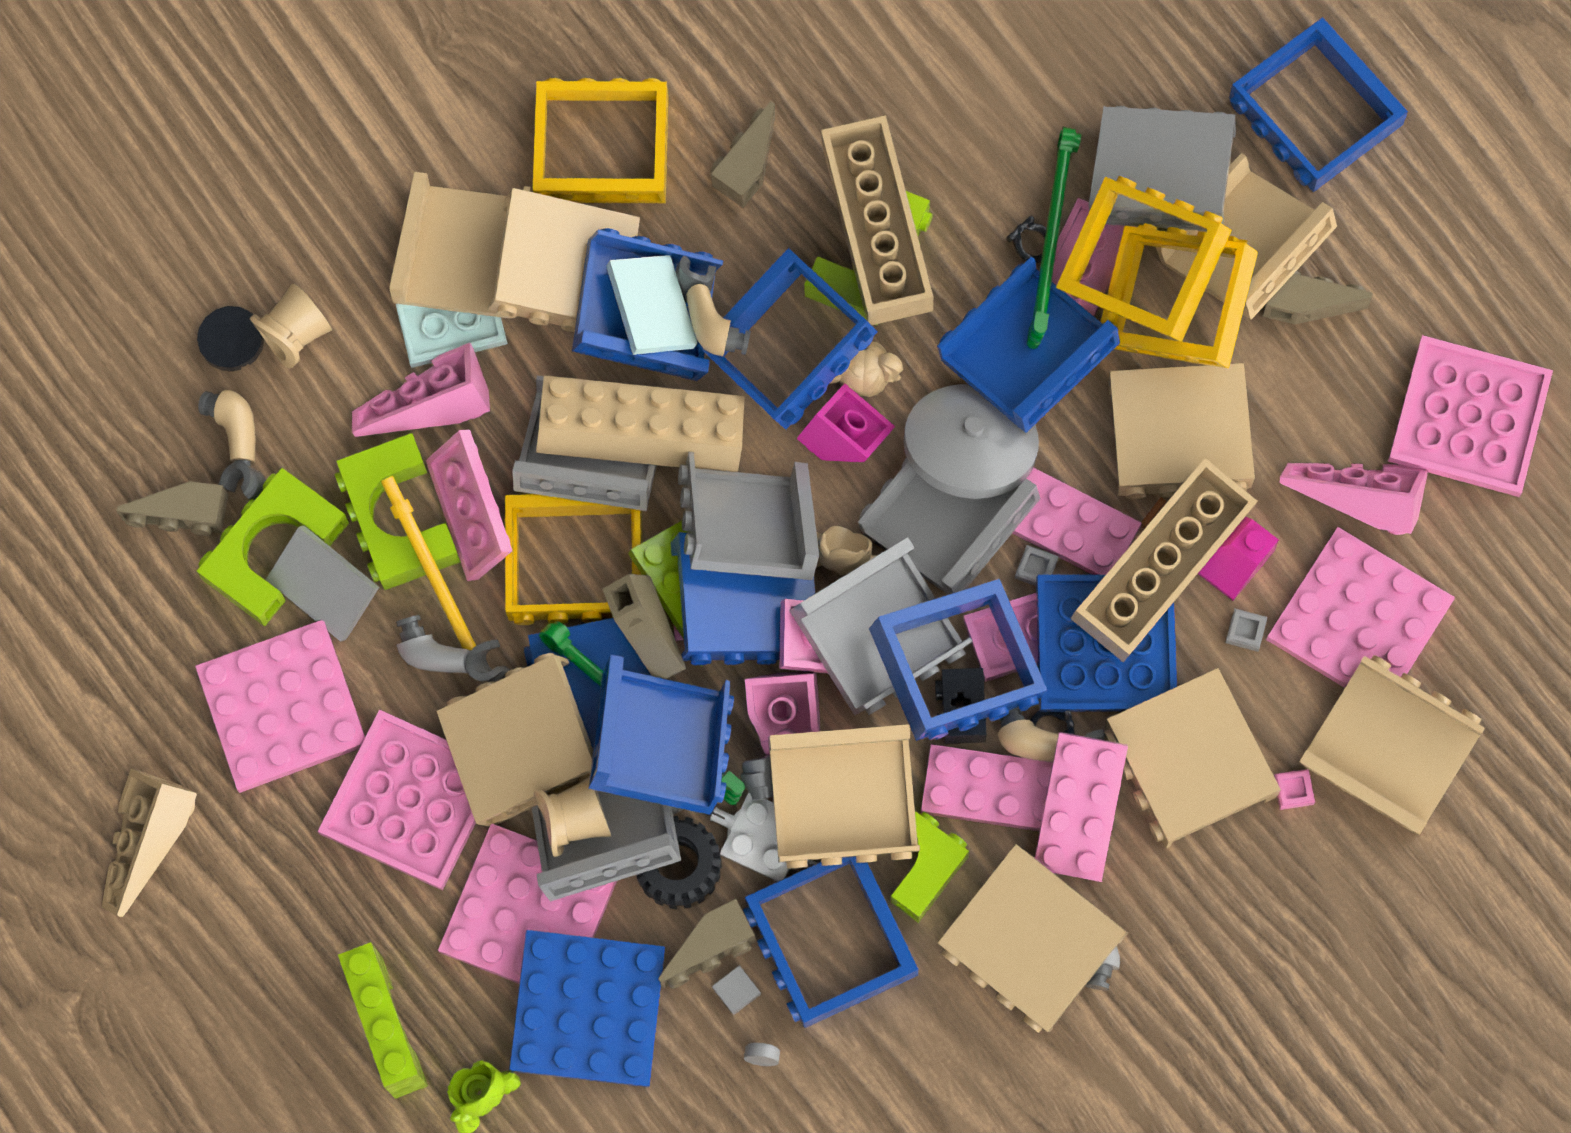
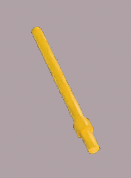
(402, 509)

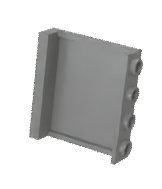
(1167, 151)
(577, 477)
(749, 521)
(949, 532)
(840, 620)
(639, 842)

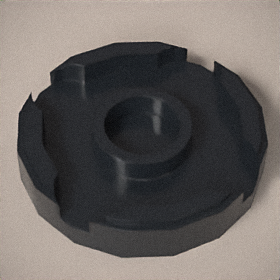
(229, 338)

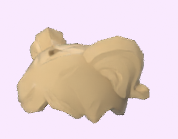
(871, 371)
(843, 550)

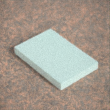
(651, 304)
(437, 331)

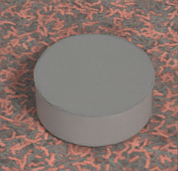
(762, 1054)

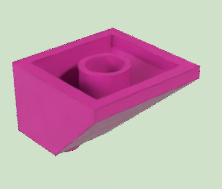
(845, 429)
(1239, 558)

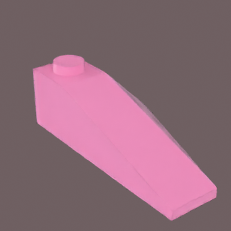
(437, 397)
(1381, 498)
(783, 704)

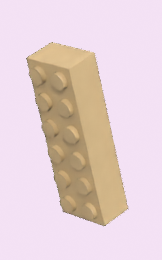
(877, 220)
(640, 424)
(1163, 559)

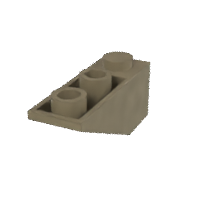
(744, 167)
(1314, 298)
(184, 506)
(644, 624)
(714, 937)

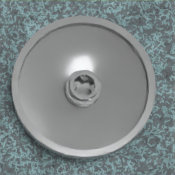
(967, 444)

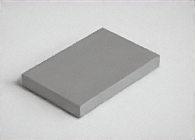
(322, 583)

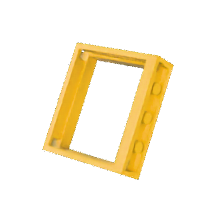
(602, 189)
(1124, 279)
(1195, 281)
(545, 506)

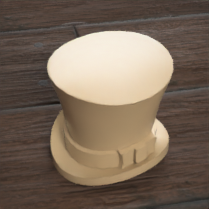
(291, 325)
(572, 815)

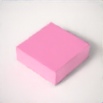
(1295, 789)

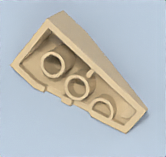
(151, 823)

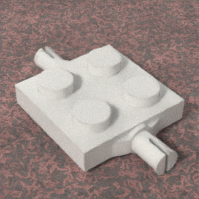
(753, 839)

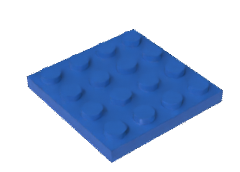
(1081, 670)
(587, 1008)

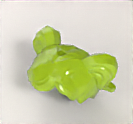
(464, 1090)

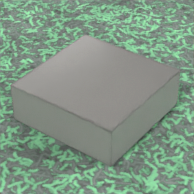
(1035, 563)
(1246, 630)
(736, 990)

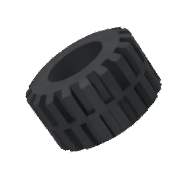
(699, 882)

